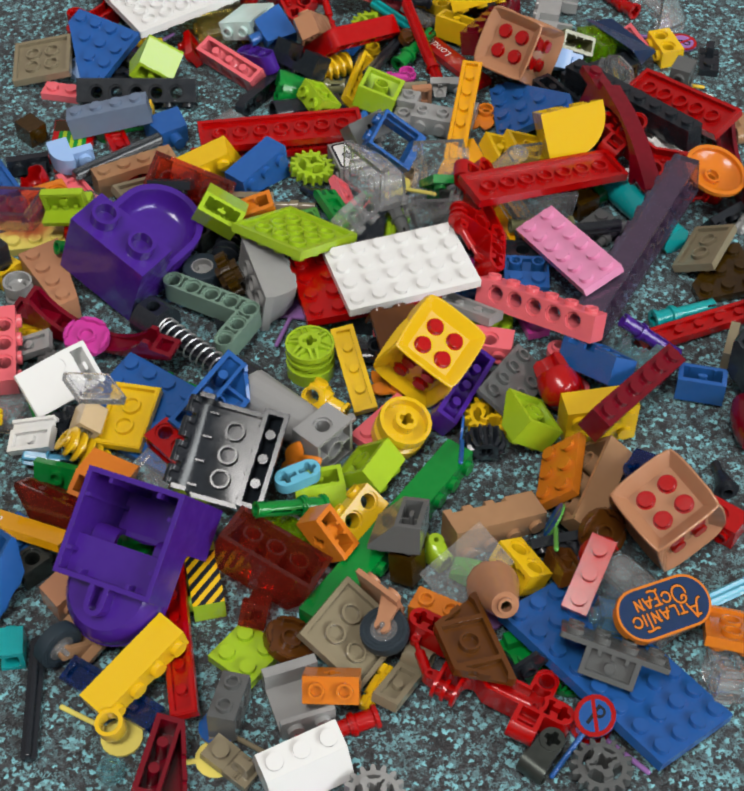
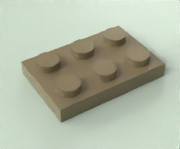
(704, 248)

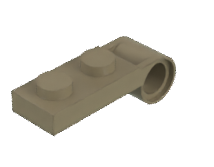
(401, 680)

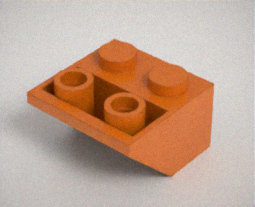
(102, 460)

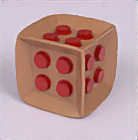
(518, 45)
(668, 509)

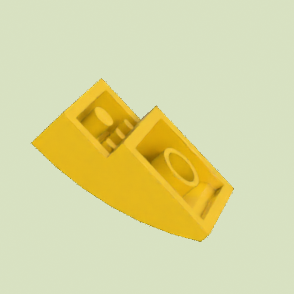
(495, 145)

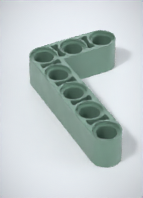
(239, 313)

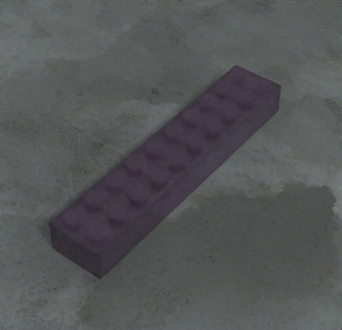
(646, 235)

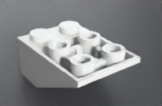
(43, 381)

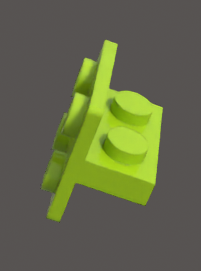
(63, 204)

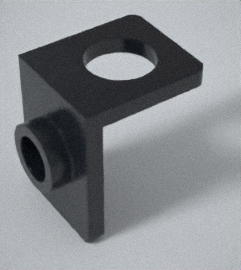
(528, 666)

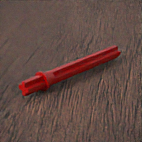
(433, 68)

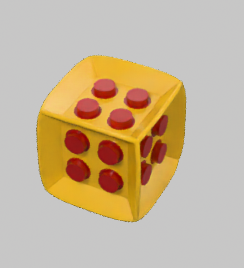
(429, 351)

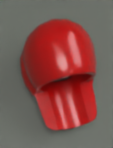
(554, 378)

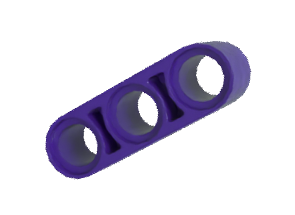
(260, 56)

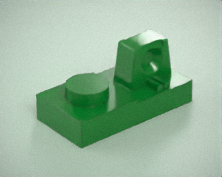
(435, 183)

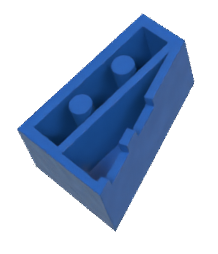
(260, 167)
(597, 361)

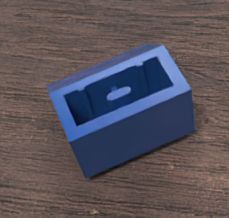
(529, 270)
(701, 384)

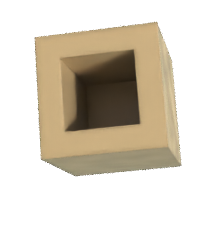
(89, 419)

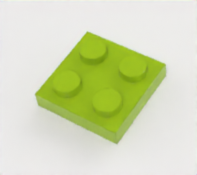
(242, 653)

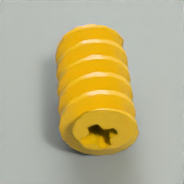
(339, 65)
(77, 443)

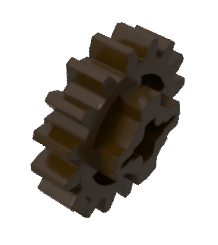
(229, 274)

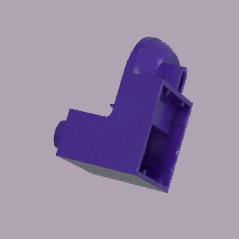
(131, 243)
(116, 588)

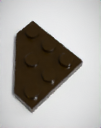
(725, 281)

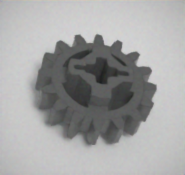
(601, 768)

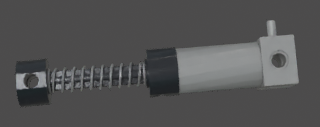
(322, 431)

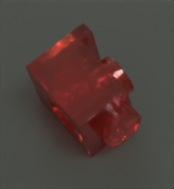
(256, 610)

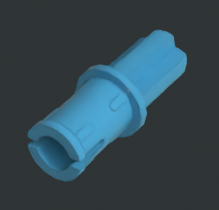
(29, 456)

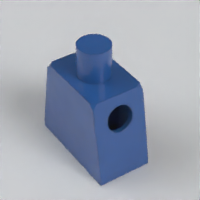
(270, 26)
(171, 127)

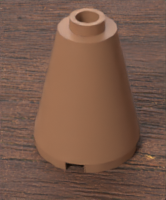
(496, 587)

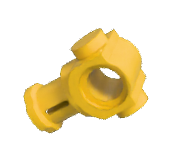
(325, 395)

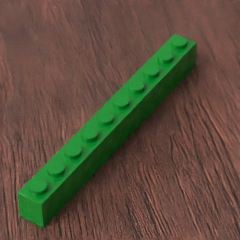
(432, 482)

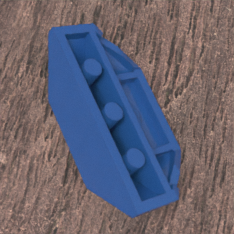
(226, 379)
(10, 569)

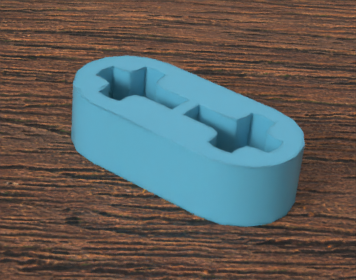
(297, 476)

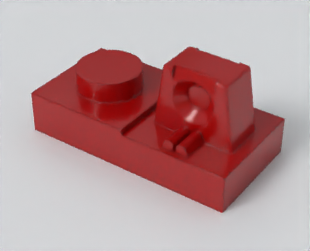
(189, 47)

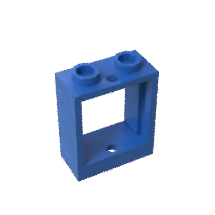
(401, 128)

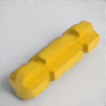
(382, 672)

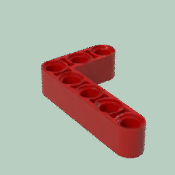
(354, 35)

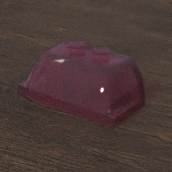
(20, 209)

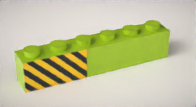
(205, 587)

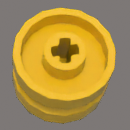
(404, 423)

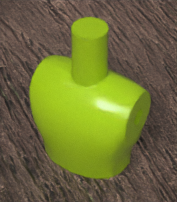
(434, 546)

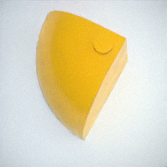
(569, 129)

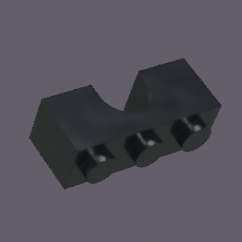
(311, 65)

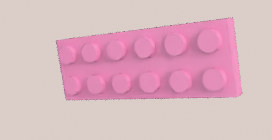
(569, 250)

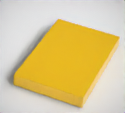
(128, 423)

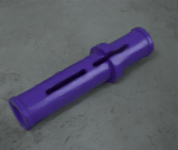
(642, 332)

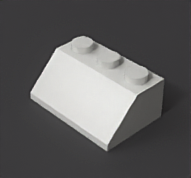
(306, 762)

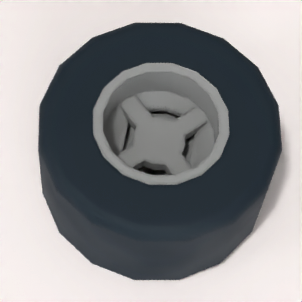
(202, 267)

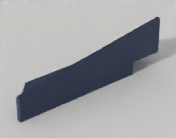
(625, 39)

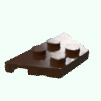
(472, 644)

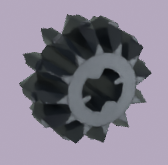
(485, 442)

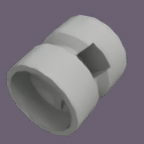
(16, 284)

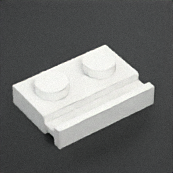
(32, 434)

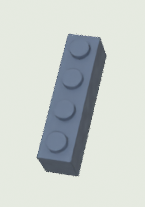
(109, 115)

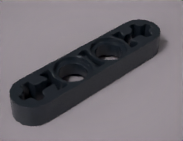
(257, 95)

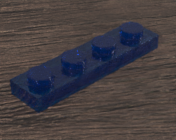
(140, 712)

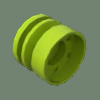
(309, 355)

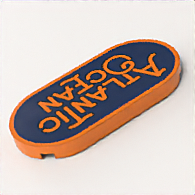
(662, 609)

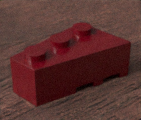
(164, 757)

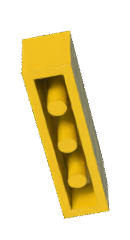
(132, 672)

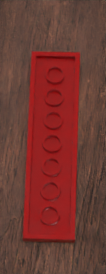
(286, 128)
(542, 177)

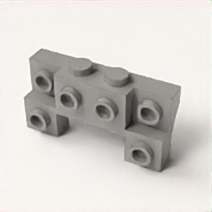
(550, 11)
(426, 117)

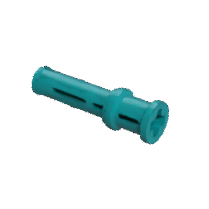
(673, 313)

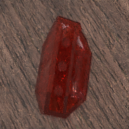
(46, 502)

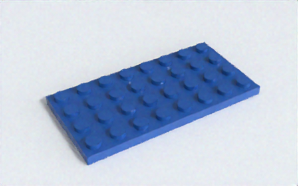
(660, 715)

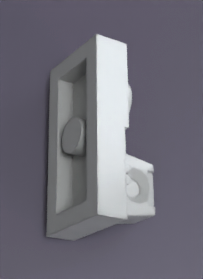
(441, 85)
(37, 343)

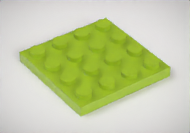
(293, 233)

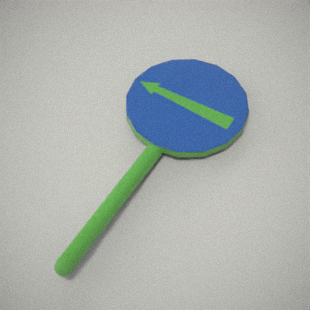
(552, 523)

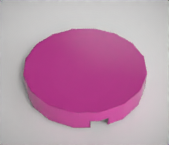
(91, 331)

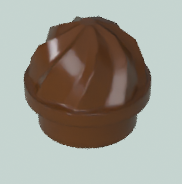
(406, 37)

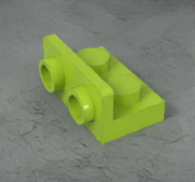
(317, 96)

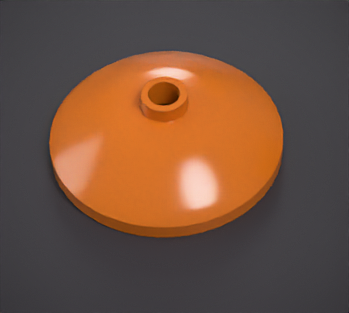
(719, 170)

